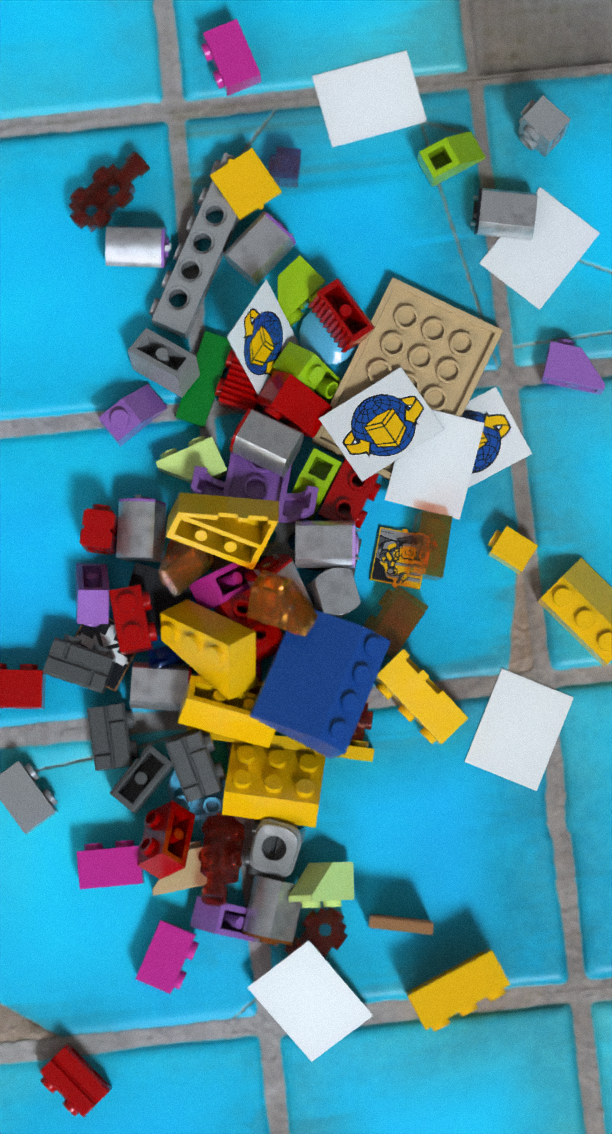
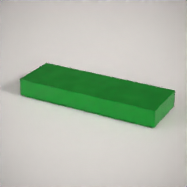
(199, 399)

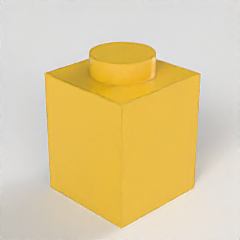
(511, 549)

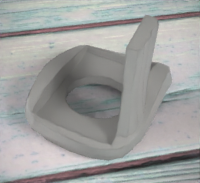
(289, 834)

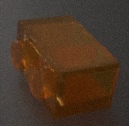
(429, 545)
(397, 618)

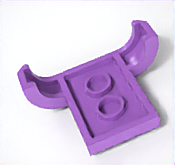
(254, 482)

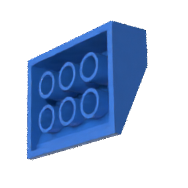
(321, 683)

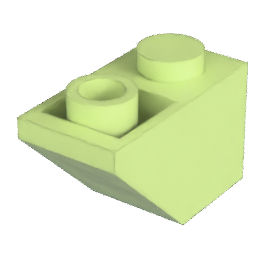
(200, 453)
(326, 883)

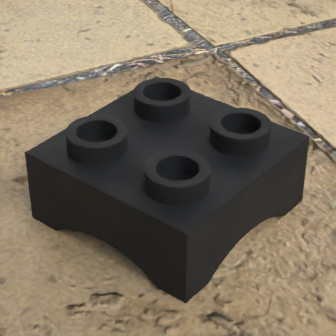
(160, 596)

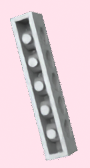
(181, 319)

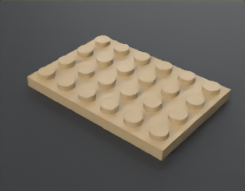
(433, 344)

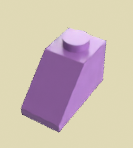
(571, 368)
(132, 414)
(92, 594)
(220, 920)

